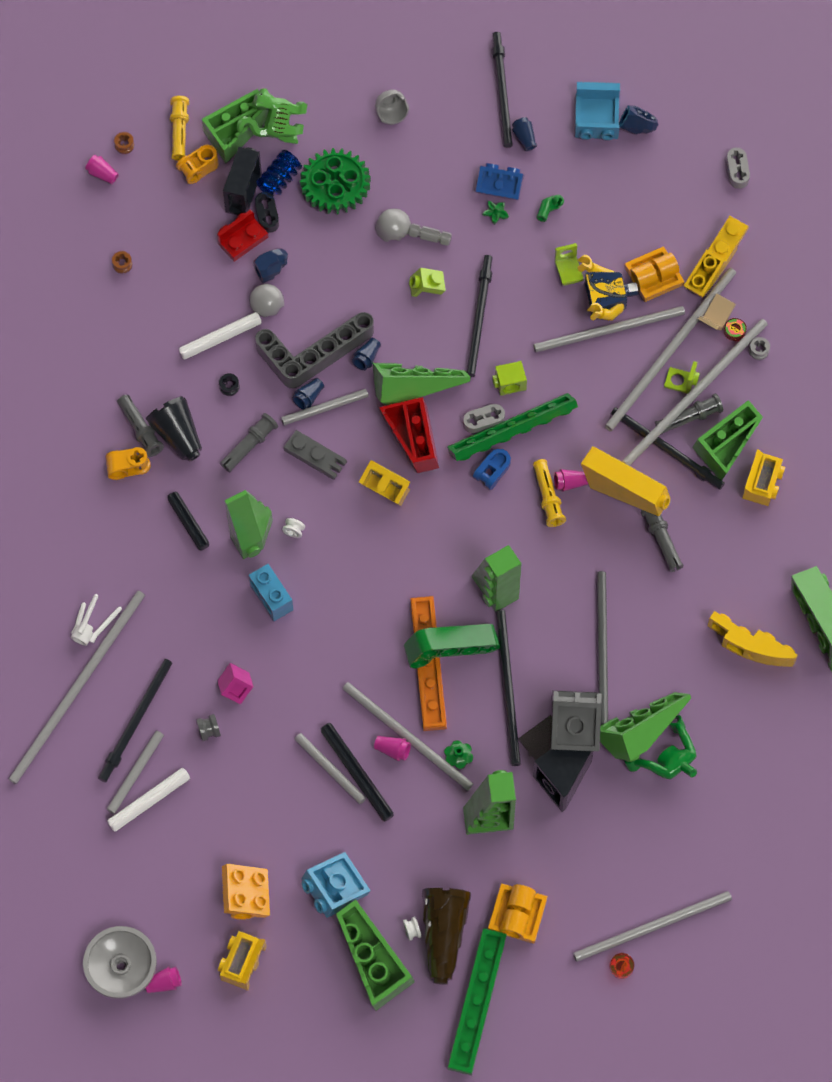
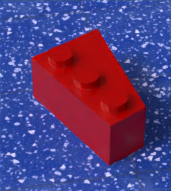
(413, 431)

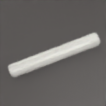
(220, 335)
(148, 799)

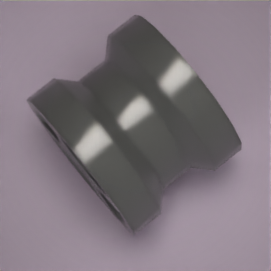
(208, 727)

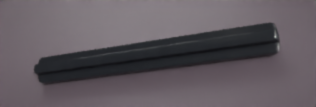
(357, 772)

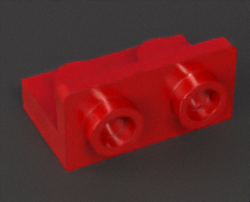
(241, 235)

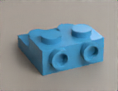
(334, 884)

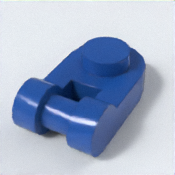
(499, 462)

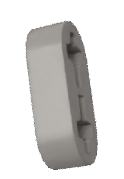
(742, 167)
(483, 418)

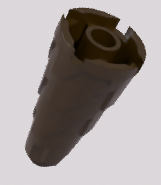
(444, 921)

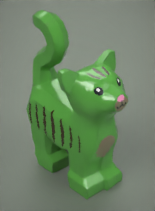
(277, 119)

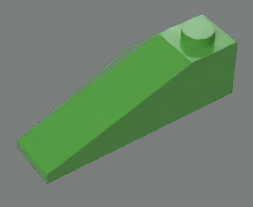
(400, 384)
(248, 523)
(638, 732)

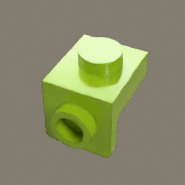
(427, 281)

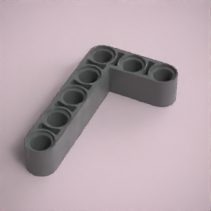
(314, 352)

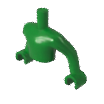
(672, 759)

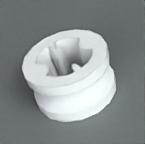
(293, 528)
(412, 928)

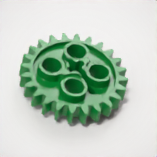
(335, 181)

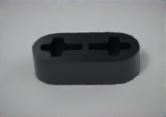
(271, 211)

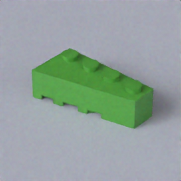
(815, 598)
(491, 805)
(376, 961)

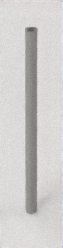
(608, 329)
(404, 733)
(652, 926)

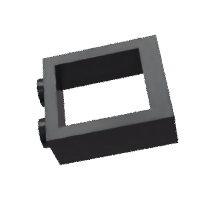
(241, 181)

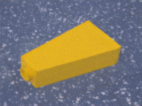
(624, 482)

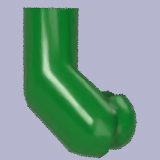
(549, 204)

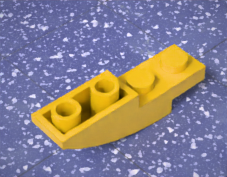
(716, 257)
(758, 648)

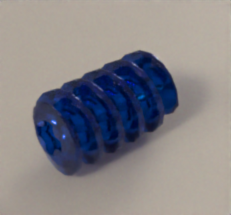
(278, 172)

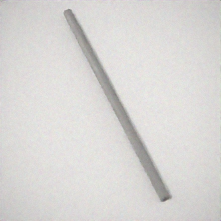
(667, 353)
(694, 393)
(76, 688)

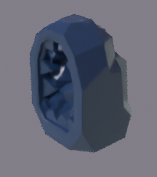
(638, 120)
(270, 264)

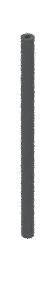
(602, 644)

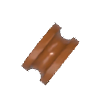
(125, 149)
(122, 268)

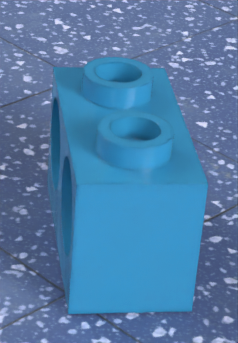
(271, 592)

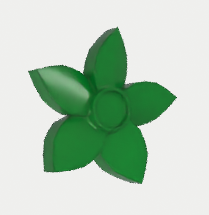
(496, 211)

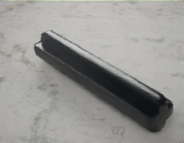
(188, 521)

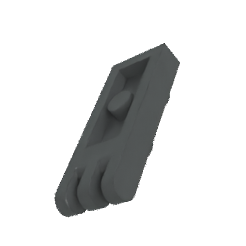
(314, 454)

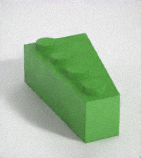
(499, 578)

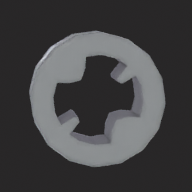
(756, 342)

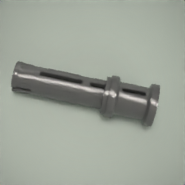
(697, 411)
(144, 433)
(255, 435)
(658, 528)

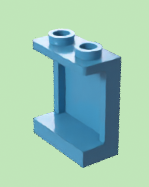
(597, 110)

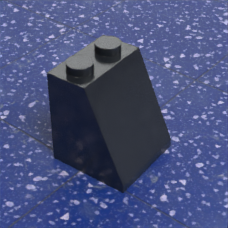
(561, 773)

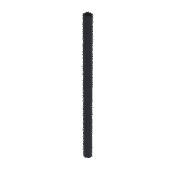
(508, 688)

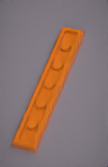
(429, 675)

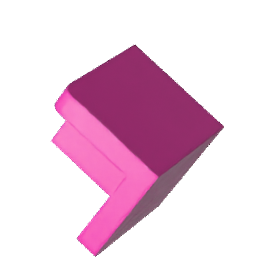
(235, 683)

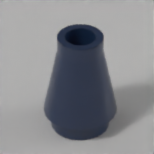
(524, 132)
(365, 356)
(307, 394)

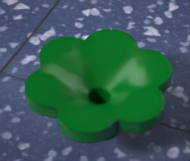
(457, 759)

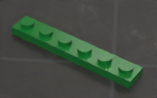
(517, 425)
(477, 1002)

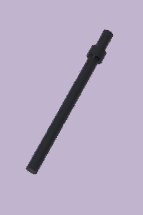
(498, 54)
(485, 278)
(702, 471)
(114, 758)

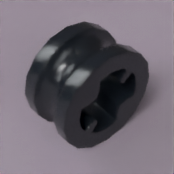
(229, 391)

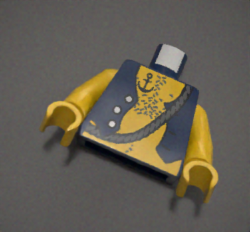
(605, 290)

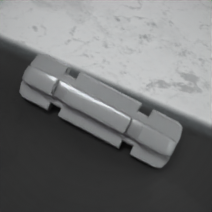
(430, 234)

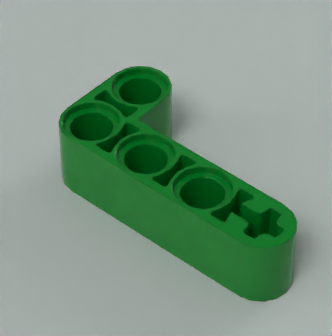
(450, 641)

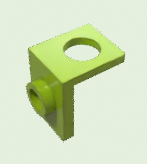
(568, 265)
(690, 378)

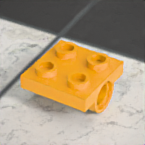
(655, 273)
(245, 891)
(518, 912)

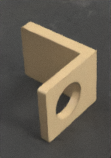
(718, 312)

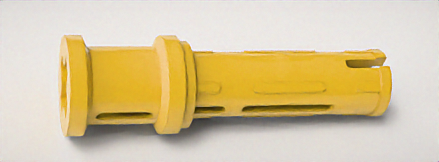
(179, 119)
(550, 502)

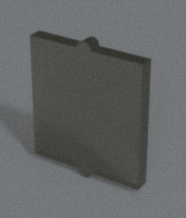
(538, 739)

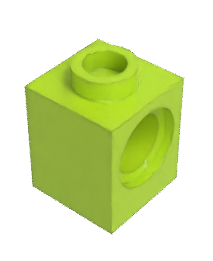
(510, 378)

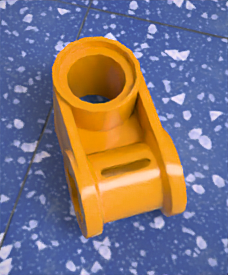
(197, 165)
(126, 464)

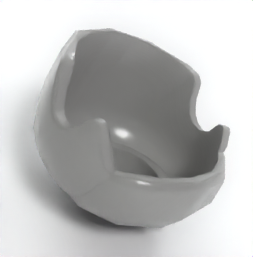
(391, 107)
(393, 225)
(266, 300)

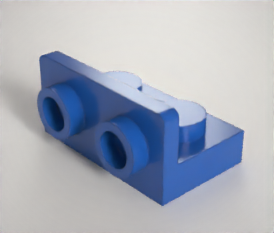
(500, 182)

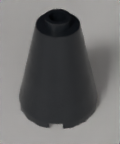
(177, 428)

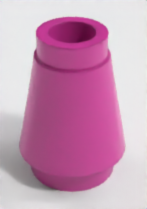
(101, 169)
(569, 479)
(393, 747)
(165, 980)

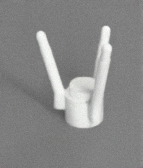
(82, 631)

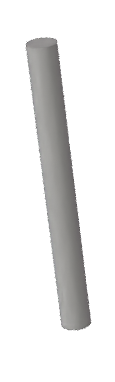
(335, 403)
(329, 768)
(135, 772)

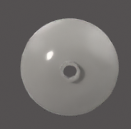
(115, 947)

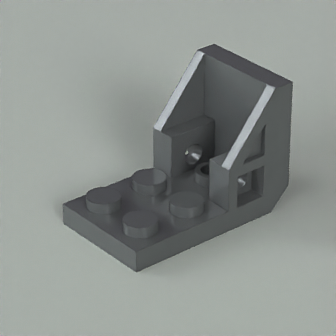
(576, 720)

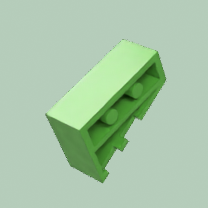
(222, 125)
(726, 439)

